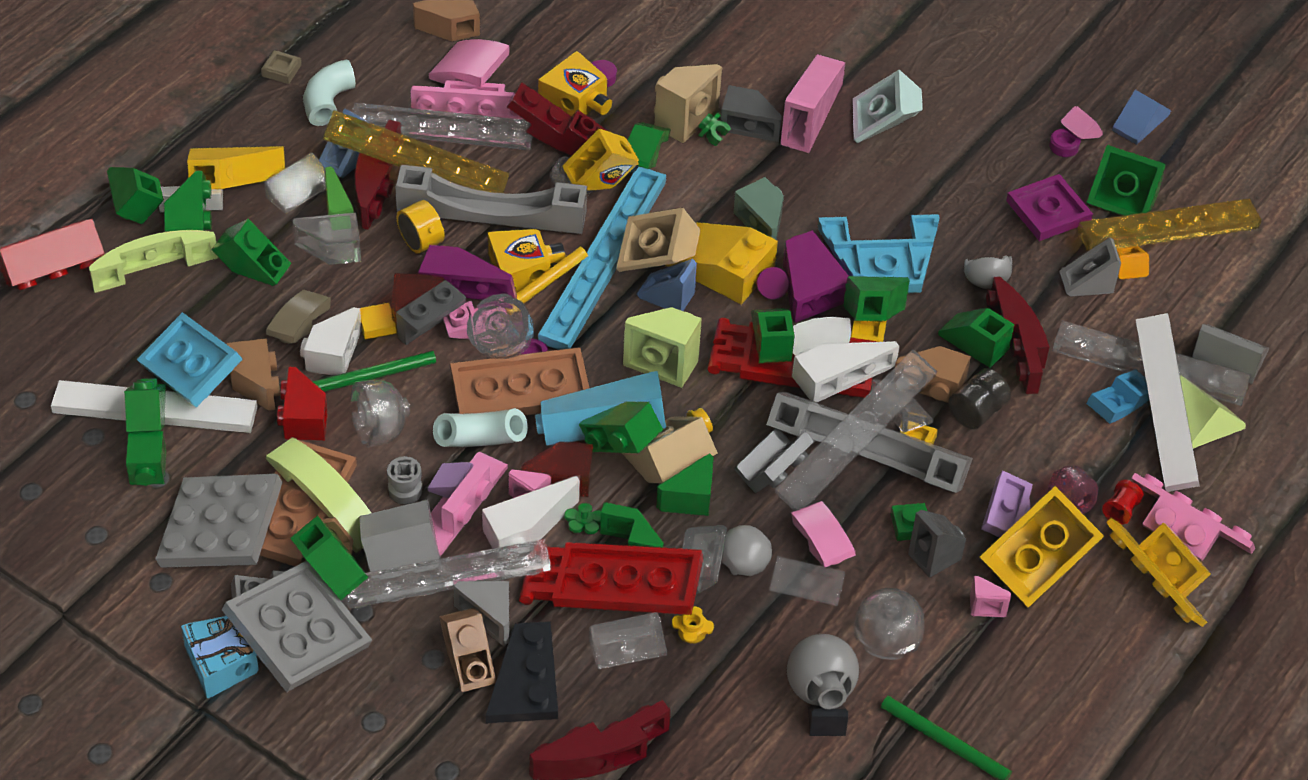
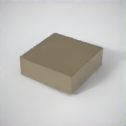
(281, 67)

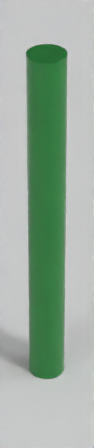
(376, 371)
(946, 739)

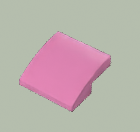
(471, 61)

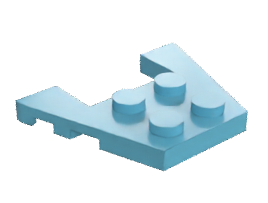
(883, 257)

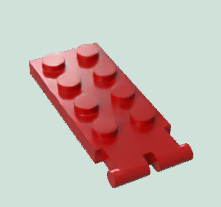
(737, 352)
(618, 578)

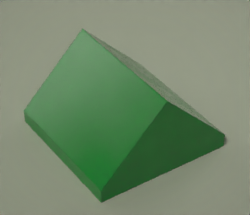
(1126, 182)

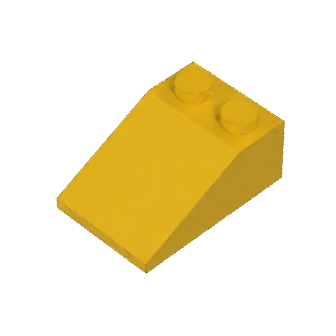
(732, 259)
(1041, 546)

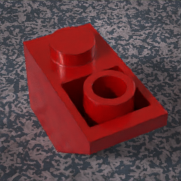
(304, 408)

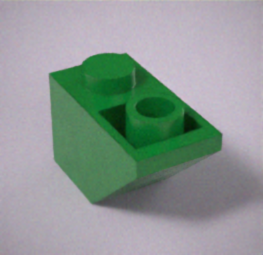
(134, 193)
(187, 205)
(251, 253)
(875, 297)
(773, 334)
(979, 334)
(145, 405)
(622, 428)
(329, 557)

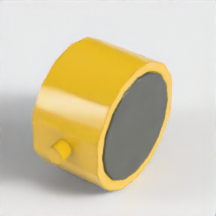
(420, 226)

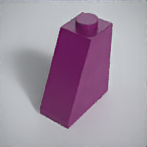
(814, 276)

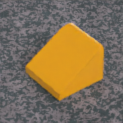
(1133, 262)

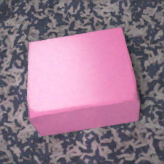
(1081, 124)
(524, 482)
(988, 599)

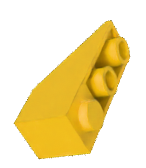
(236, 165)

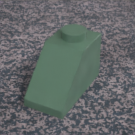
(760, 206)

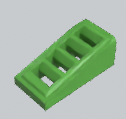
(336, 196)

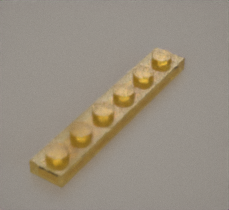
(403, 150)
(1171, 224)

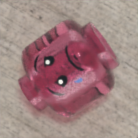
(1076, 486)

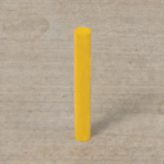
(552, 274)

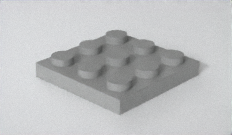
(219, 520)
(296, 625)

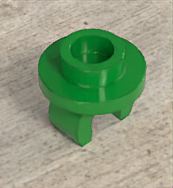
(710, 125)

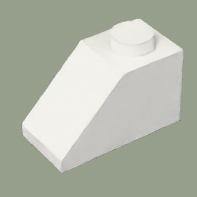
(332, 343)

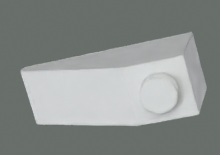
(839, 366)
(529, 515)

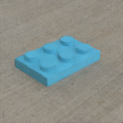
(189, 359)

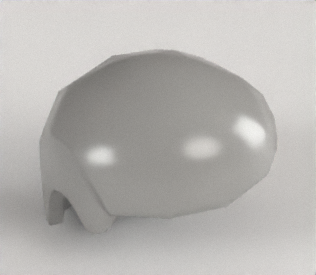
(983, 270)
(746, 550)

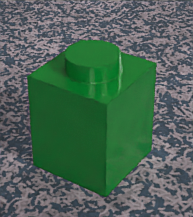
(146, 457)

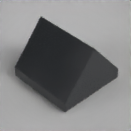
(827, 721)

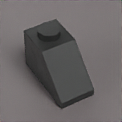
(750, 114)
(935, 542)

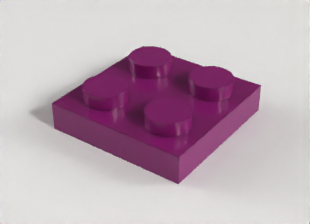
(1048, 207)

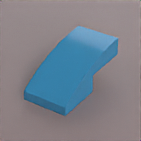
(1122, 398)

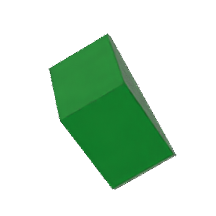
(688, 490)

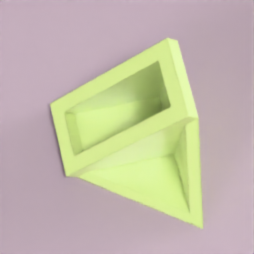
(1206, 416)

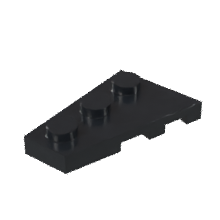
(526, 678)

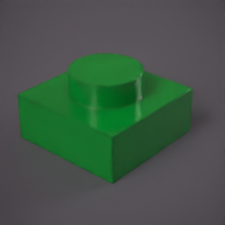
(903, 519)

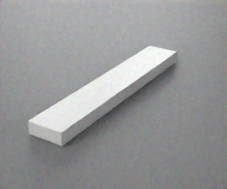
(109, 403)
(1167, 403)

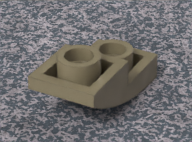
(296, 316)

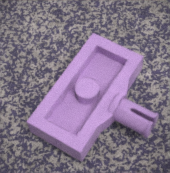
(1007, 503)

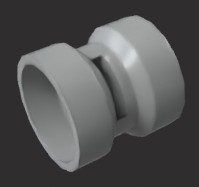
(404, 480)

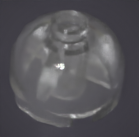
(501, 327)
(379, 412)
(889, 623)

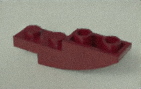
(550, 122)
(373, 183)
(1028, 337)
(590, 752)

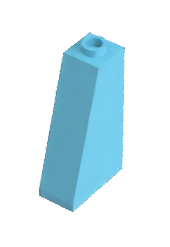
(562, 414)

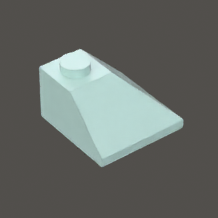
(885, 105)

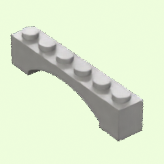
(552, 209)
(889, 447)

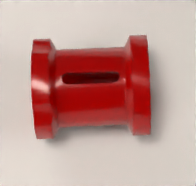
(1123, 501)

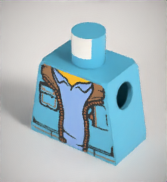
(218, 654)

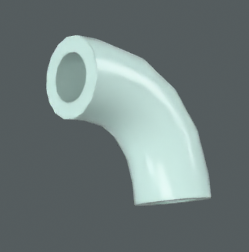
(323, 88)
(480, 428)

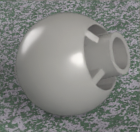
(823, 670)

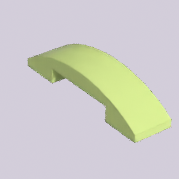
(149, 252)
(321, 484)

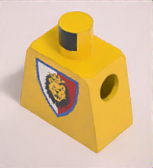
(576, 86)
(601, 161)
(522, 254)

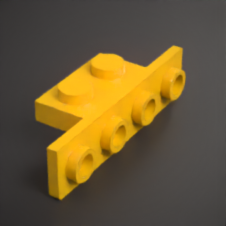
(1169, 562)

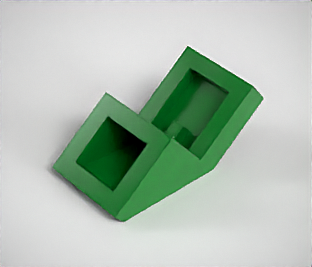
(646, 142)
(628, 524)

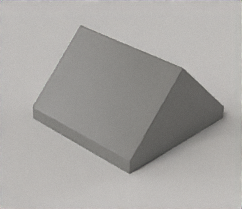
(1229, 350)
(399, 536)

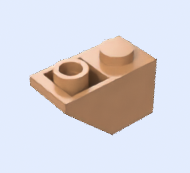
(447, 18)
(253, 373)
(951, 373)
(468, 649)

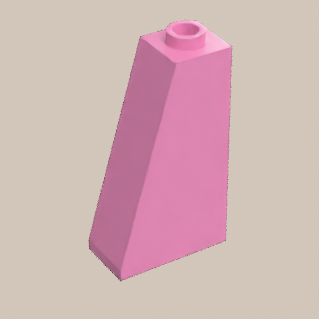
(811, 102)

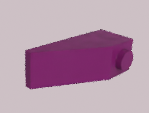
(467, 272)

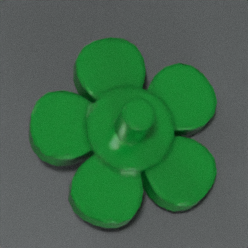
(583, 519)

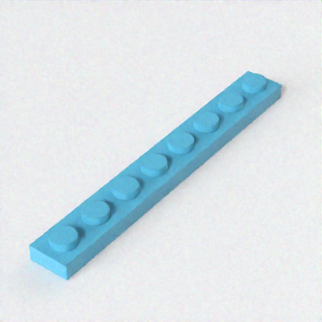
(598, 268)

